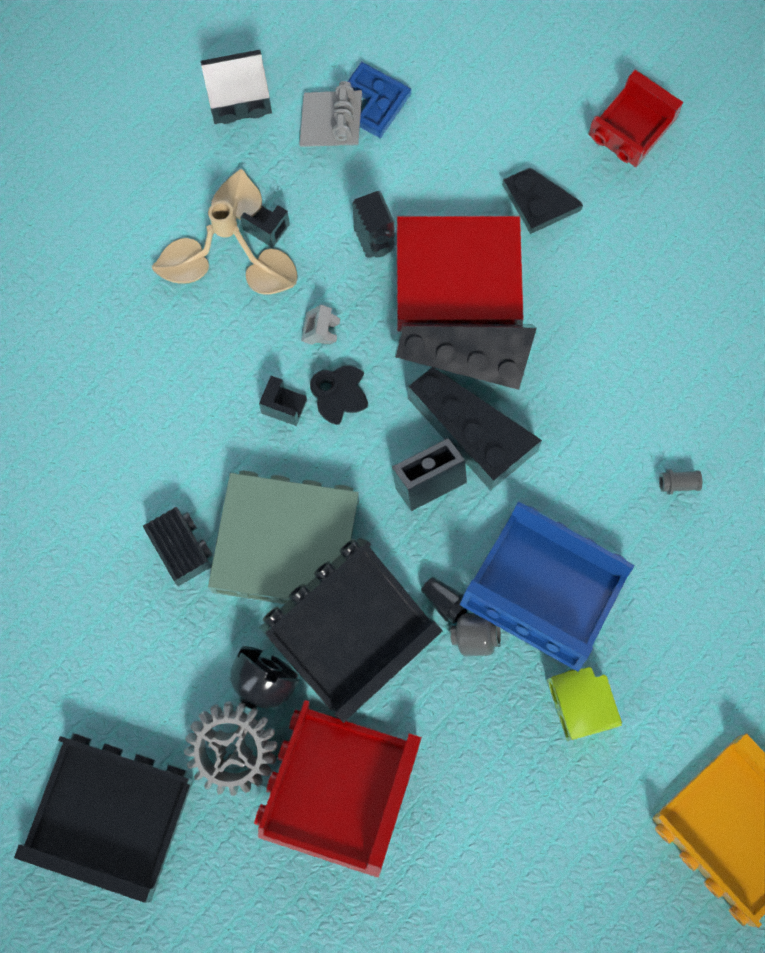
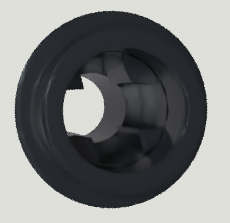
(444, 599)

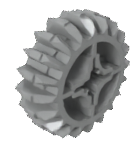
(241, 756)

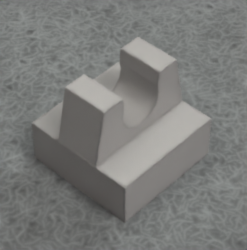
(317, 326)

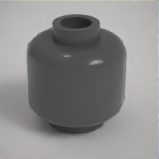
(475, 635)

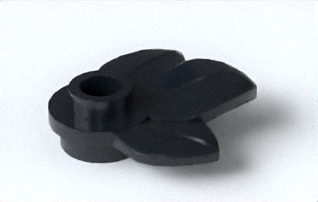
(342, 396)

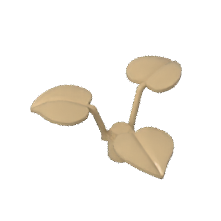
(185, 260)

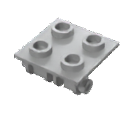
(331, 117)

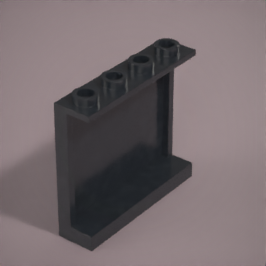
(349, 629)
(107, 818)

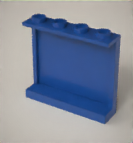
(547, 586)

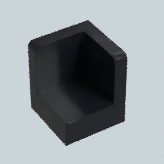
(266, 225)
(282, 402)

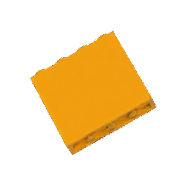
(722, 827)

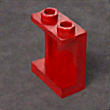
(636, 119)

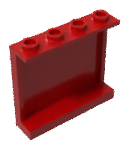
(459, 270)
(337, 791)

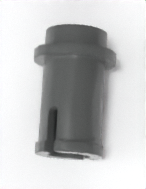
(680, 481)

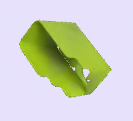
(583, 703)

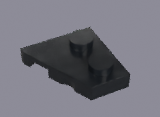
(539, 199)

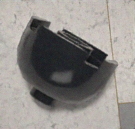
(262, 680)

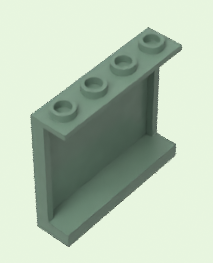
(278, 534)

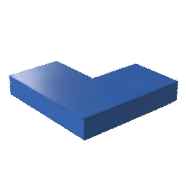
(383, 95)

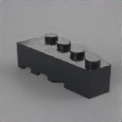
(474, 350)
(481, 434)

